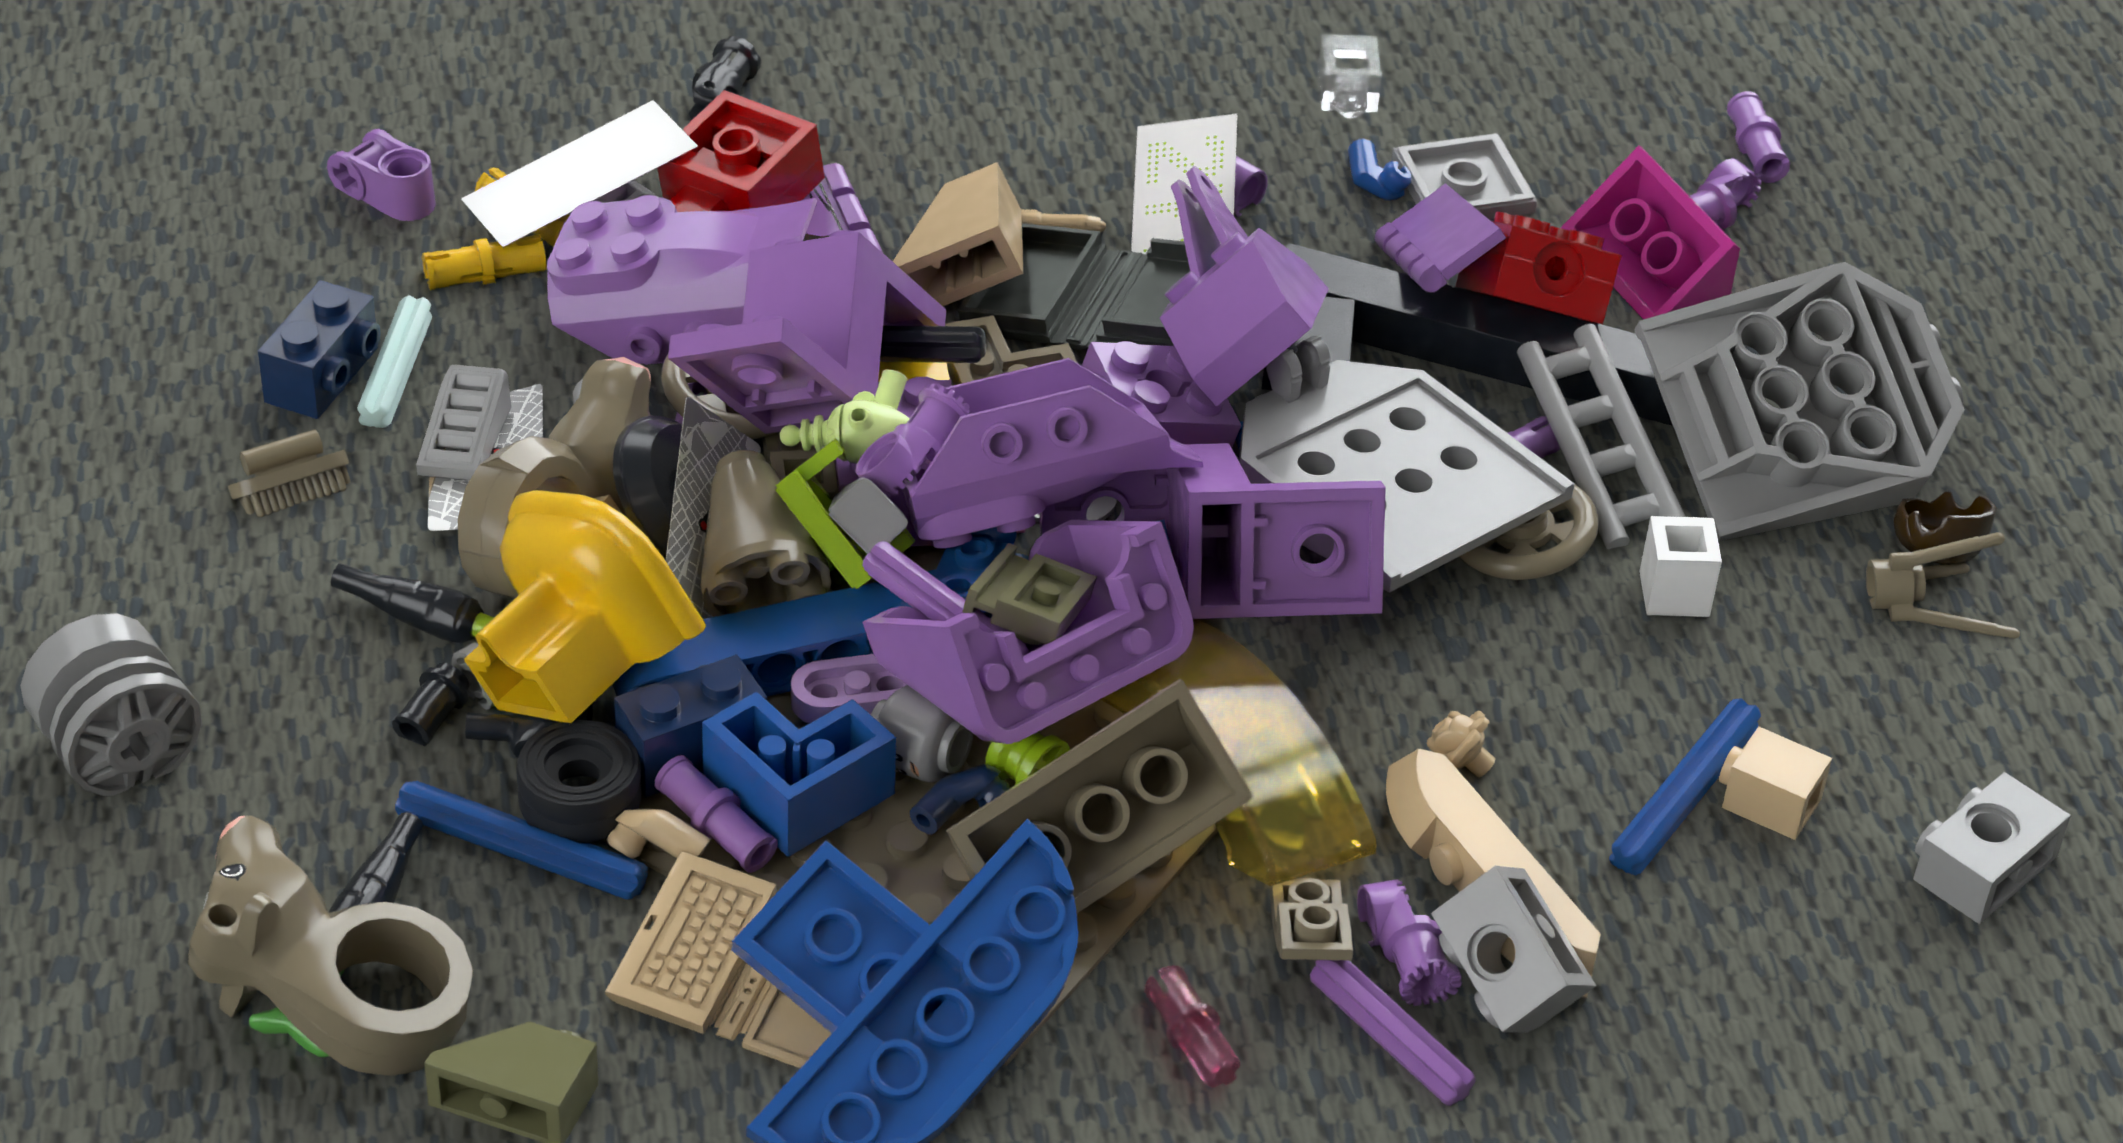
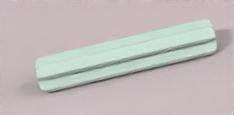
(394, 362)

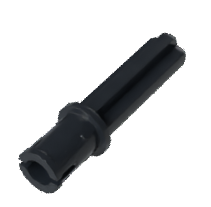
(933, 344)

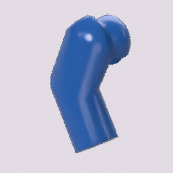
(1384, 182)

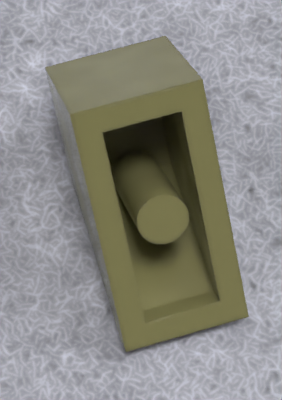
(517, 1080)

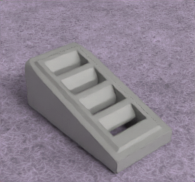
(465, 417)
(867, 514)

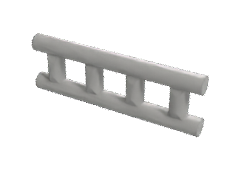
(1612, 404)

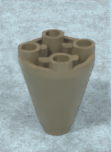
(755, 542)

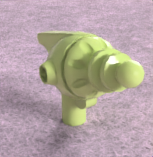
(854, 423)

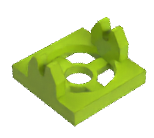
(811, 507)

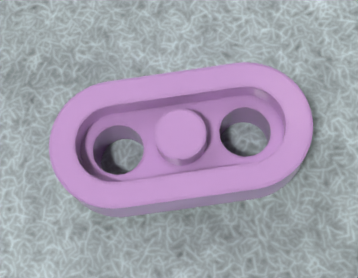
(833, 682)

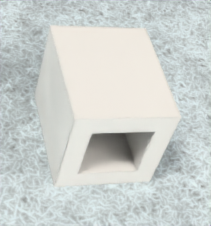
(1680, 566)

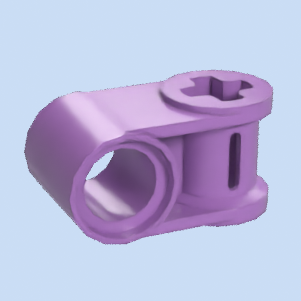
(386, 176)

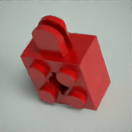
(743, 158)
(1545, 269)

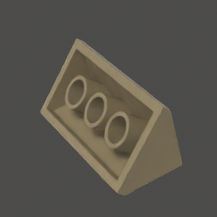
(1117, 796)

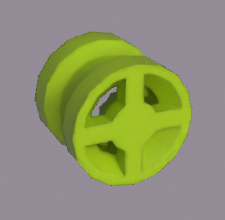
(1026, 756)

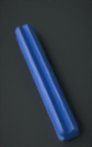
(1683, 787)
(521, 841)

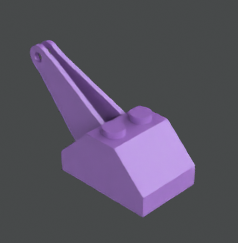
(1239, 299)

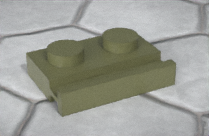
(1030, 596)

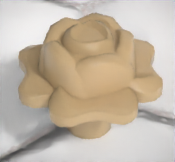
(1462, 741)

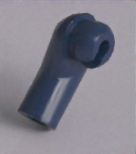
(952, 792)

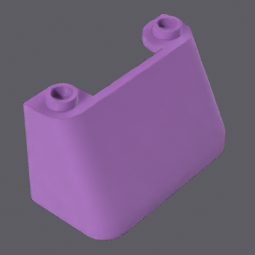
(1124, 632)

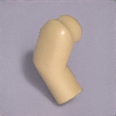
(658, 828)

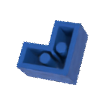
(803, 778)

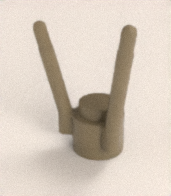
(1902, 581)

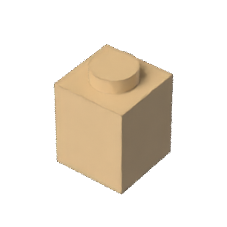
(1774, 782)

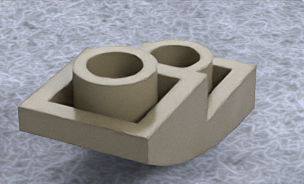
(1311, 920)

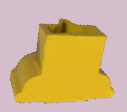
(584, 608)

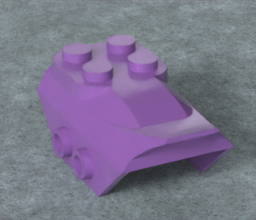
(644, 272)
(1033, 444)

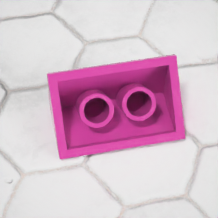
(1665, 239)

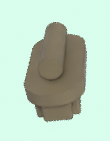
(289, 473)

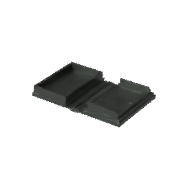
(1082, 291)

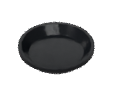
(646, 474)

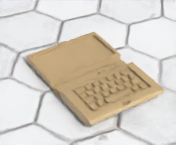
(691, 975)

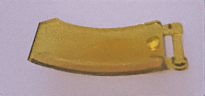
(1303, 800)

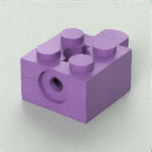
(1165, 387)

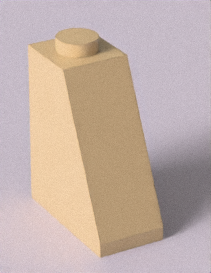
(966, 238)

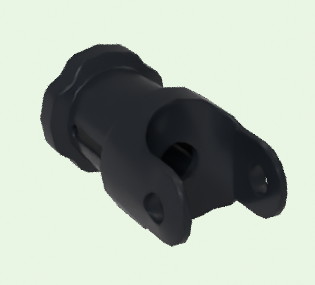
(723, 73)

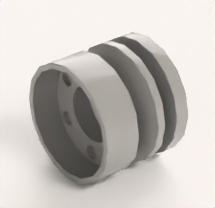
(110, 703)

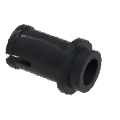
(438, 694)

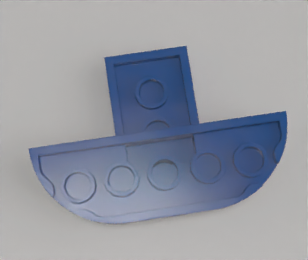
(909, 1004)

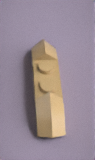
(1465, 838)

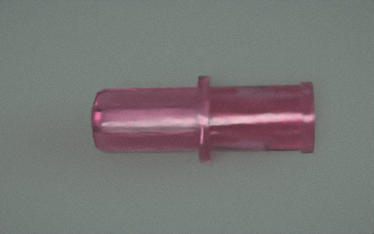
(1193, 1027)

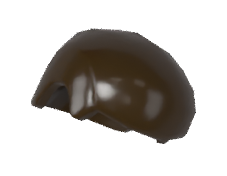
(1942, 521)

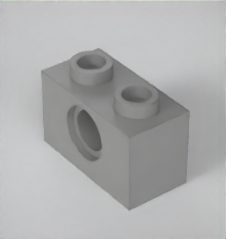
(1990, 846)
(1545, 968)

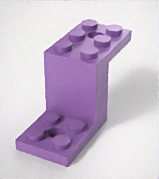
(805, 330)
(1243, 539)

